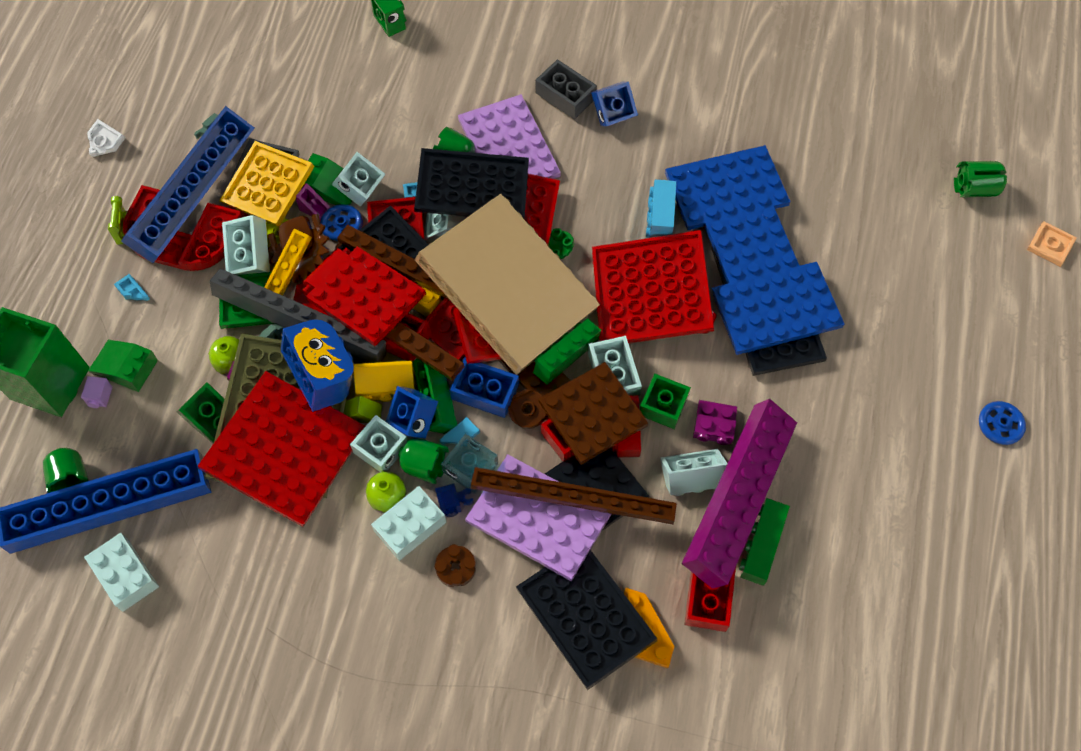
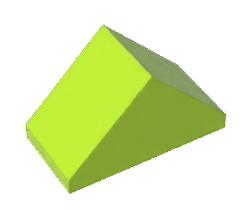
(362, 409)

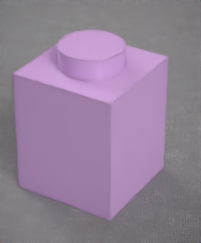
(96, 392)

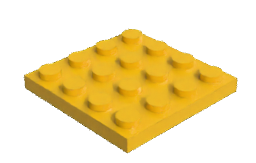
(267, 183)

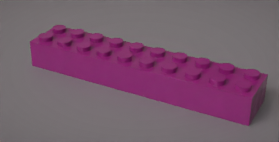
(740, 494)

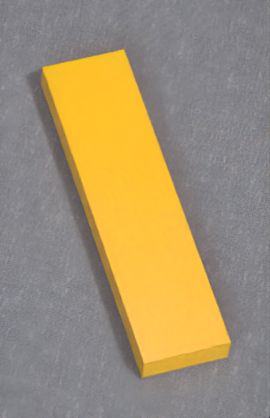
(288, 262)

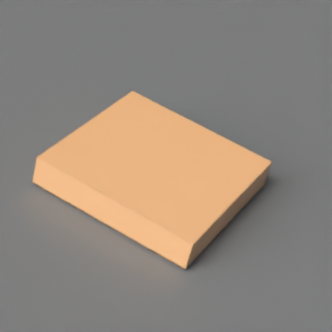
(1052, 243)

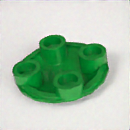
(561, 242)

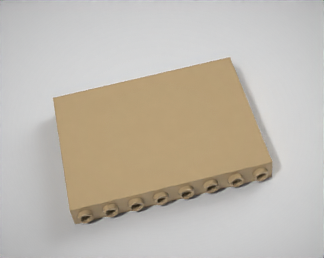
(507, 282)

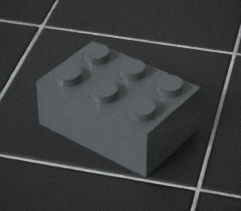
(565, 89)

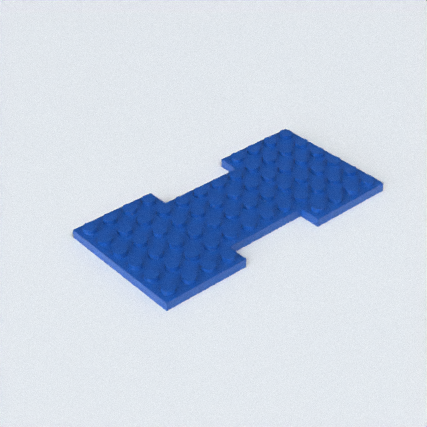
(766, 290)

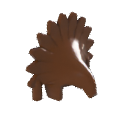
(313, 252)

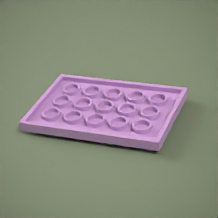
(510, 131)
(540, 530)

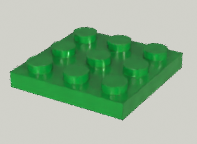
(233, 316)

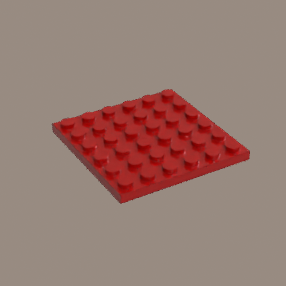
(652, 288)
(282, 449)

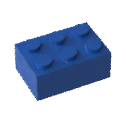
(485, 388)

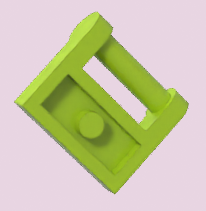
(118, 214)

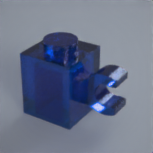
(450, 499)

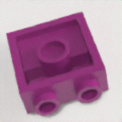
(715, 422)

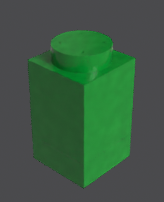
(38, 363)

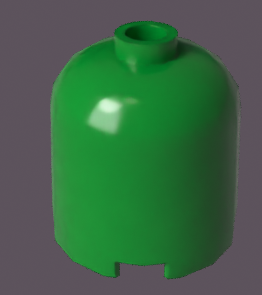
(454, 141)
(423, 459)
(63, 469)

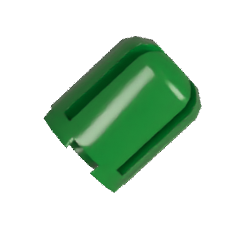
(980, 179)

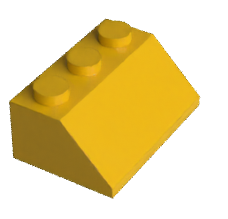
(381, 379)

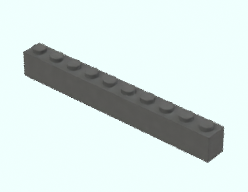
(288, 312)

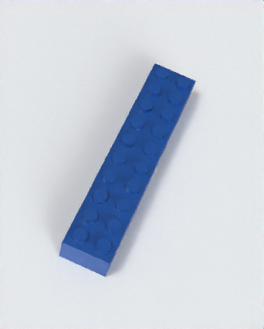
(187, 185)
(102, 501)

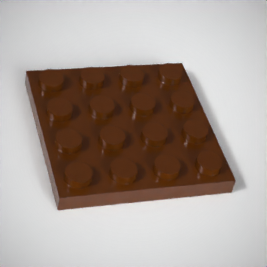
(593, 412)

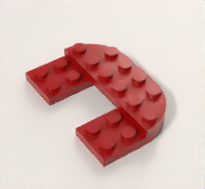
(184, 250)

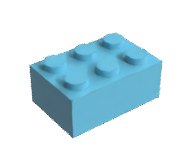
(661, 208)

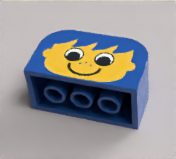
(318, 362)

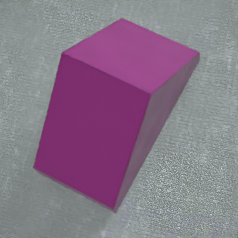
(310, 202)

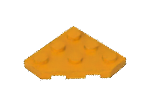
(661, 651)

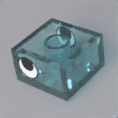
(465, 457)

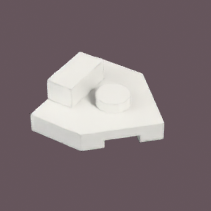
(103, 139)

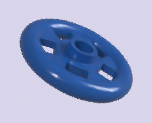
(336, 210)
(995, 435)

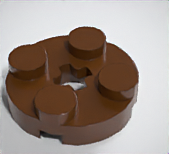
(518, 405)
(455, 577)

